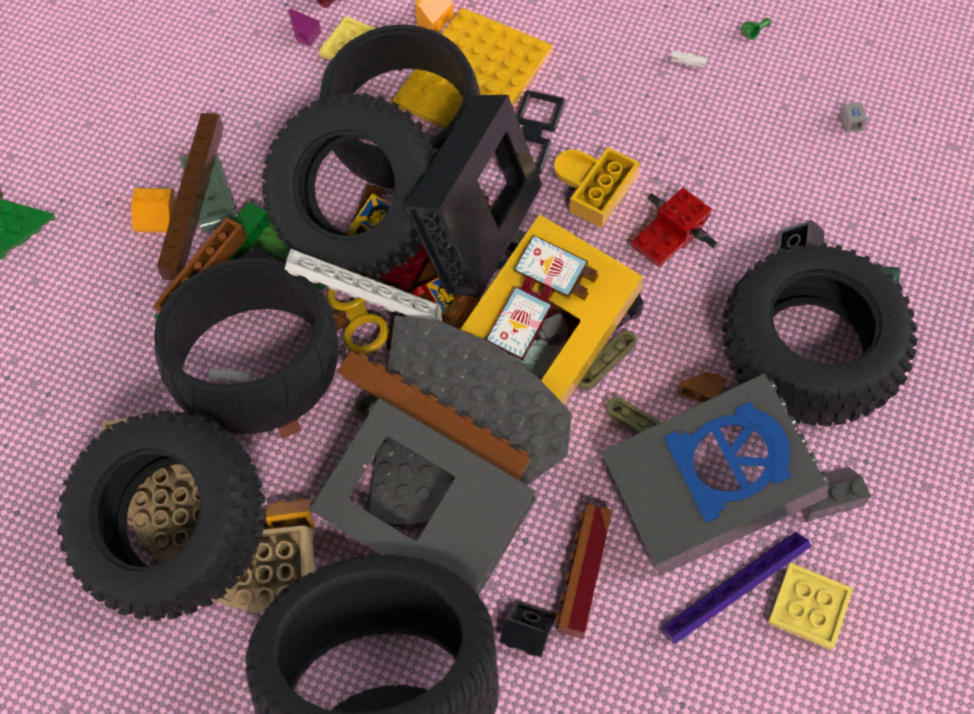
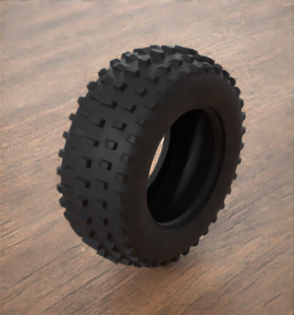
(294, 169)
(843, 285)
(98, 504)

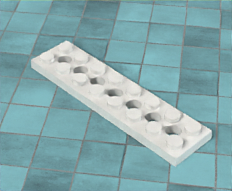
(361, 286)

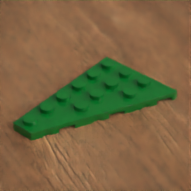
(19, 224)

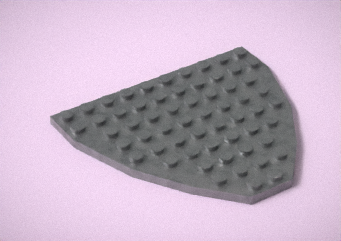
(477, 383)

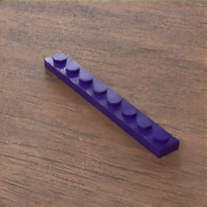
(735, 587)

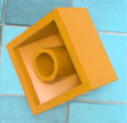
(434, 13)
(151, 209)
(290, 514)

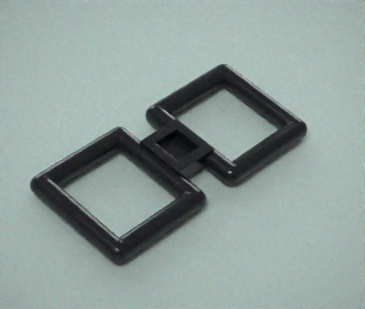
(534, 129)

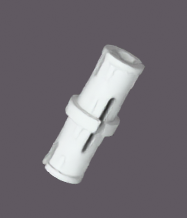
(688, 59)
(230, 375)

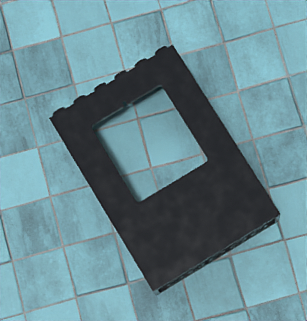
(450, 208)

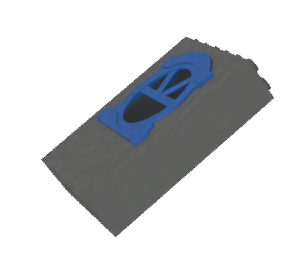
(683, 515)

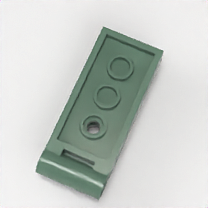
(217, 200)

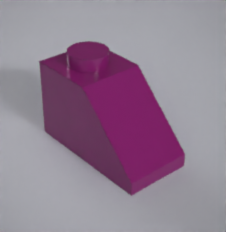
(304, 27)

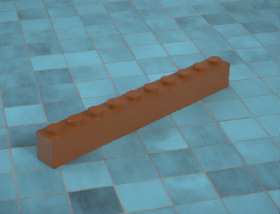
(426, 410)

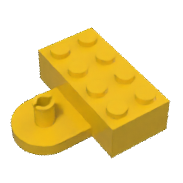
(598, 182)

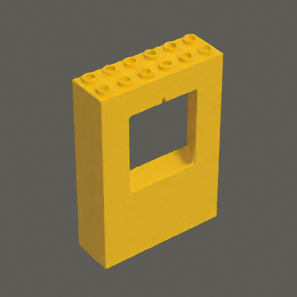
(599, 313)

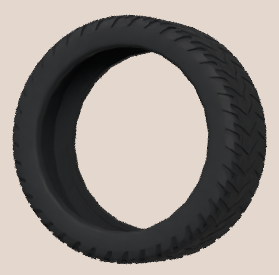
(375, 598)

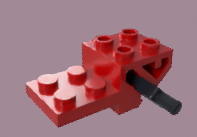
(674, 227)

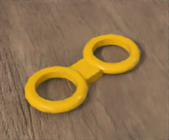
(359, 315)

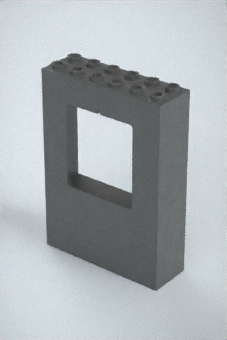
(469, 524)

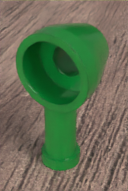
(752, 29)

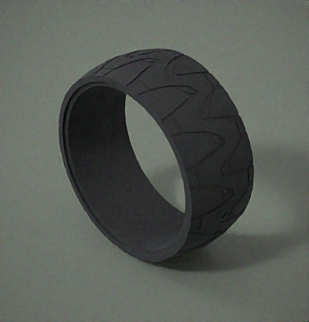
(385, 51)
(235, 289)

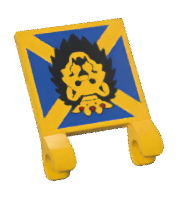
(370, 214)

